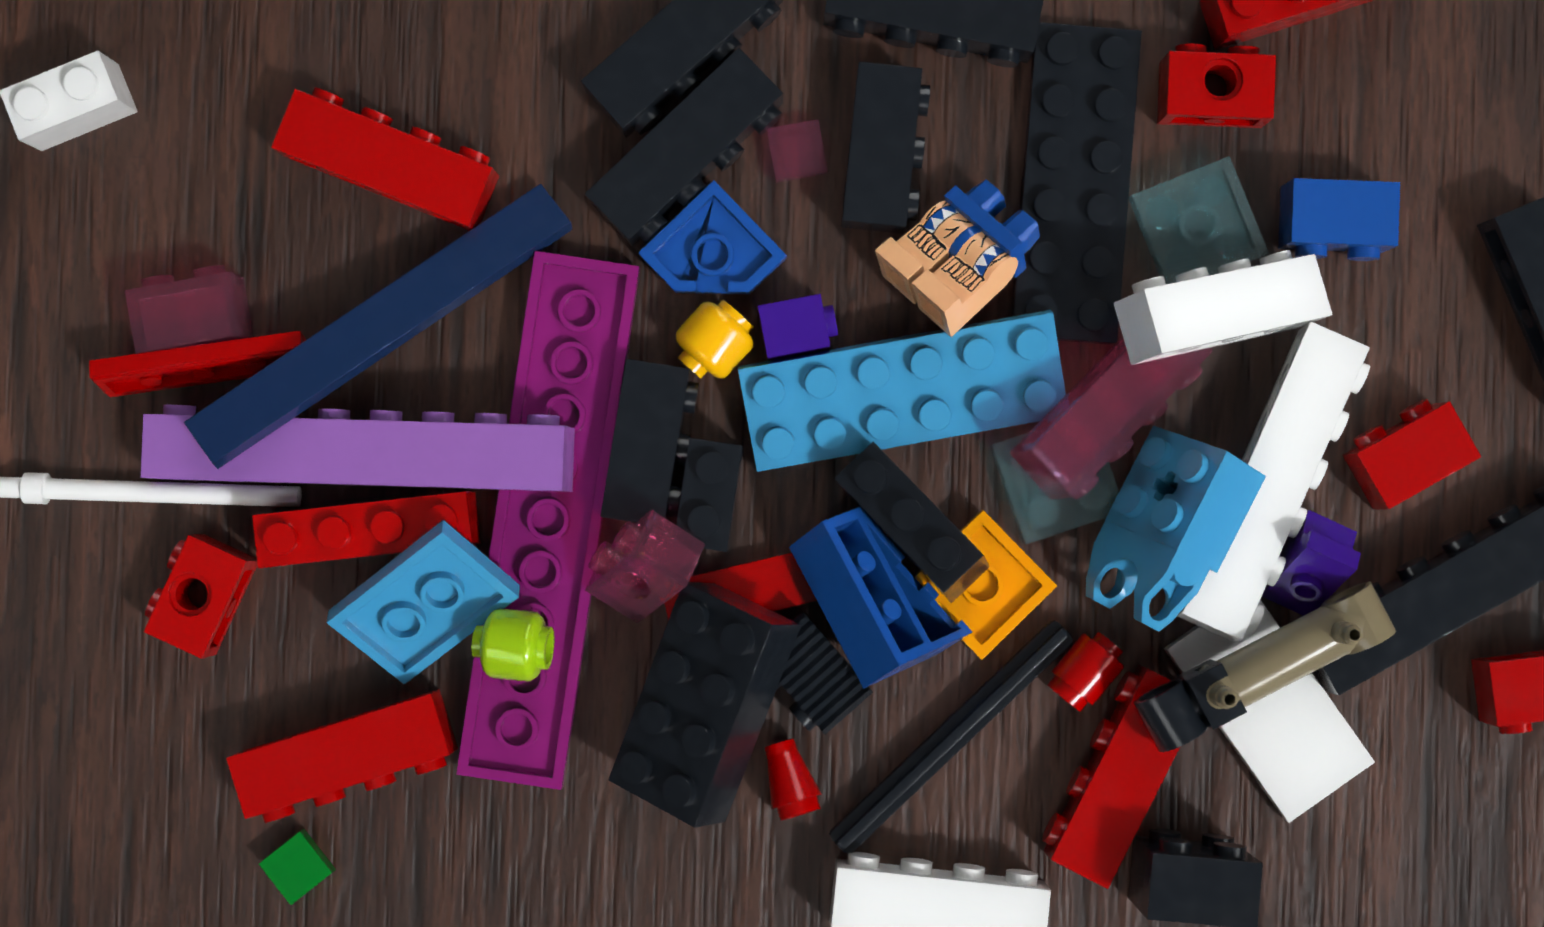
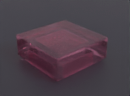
(797, 151)

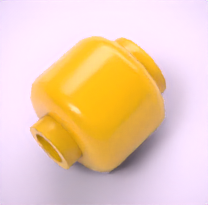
(714, 339)

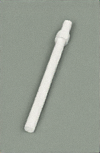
(40, 488)

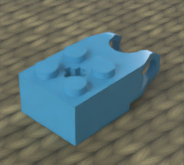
(1171, 524)

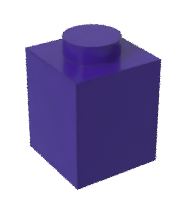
(797, 326)

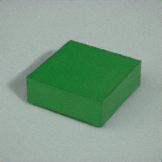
(297, 866)

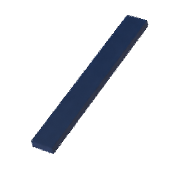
(377, 326)

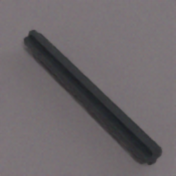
(951, 737)

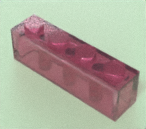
(1100, 418)

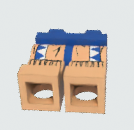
(959, 255)

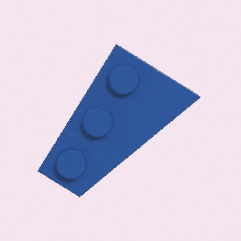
(871, 598)

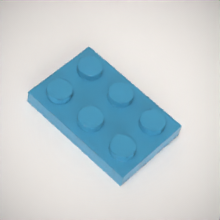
(423, 602)

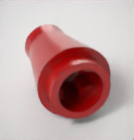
(790, 781)

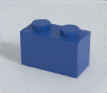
(1339, 217)

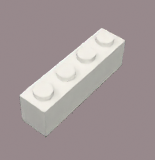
(1221, 307)
(919, 896)

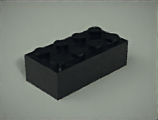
(704, 703)

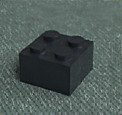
(1195, 880)

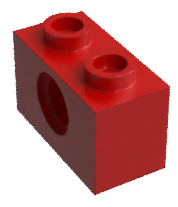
(1188, 102)
(226, 576)

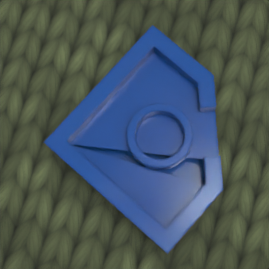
(712, 248)

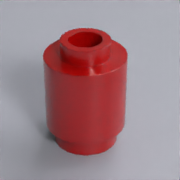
(1086, 670)

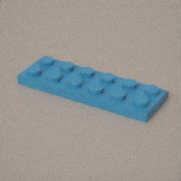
(902, 390)

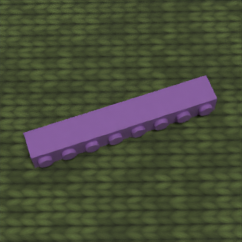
(375, 452)

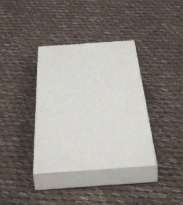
(1288, 740)

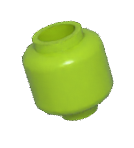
(513, 644)

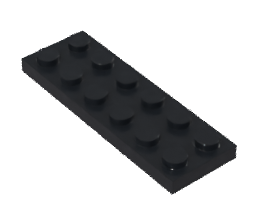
(1078, 177)

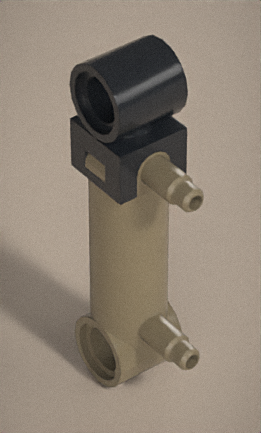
(1223, 688)

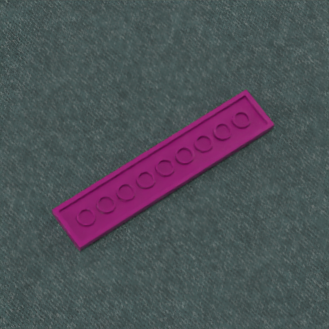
(544, 539)

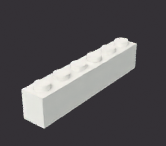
(1288, 450)

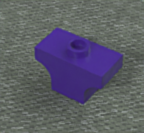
(1315, 564)

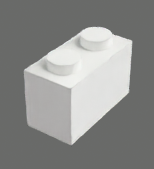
(68, 101)

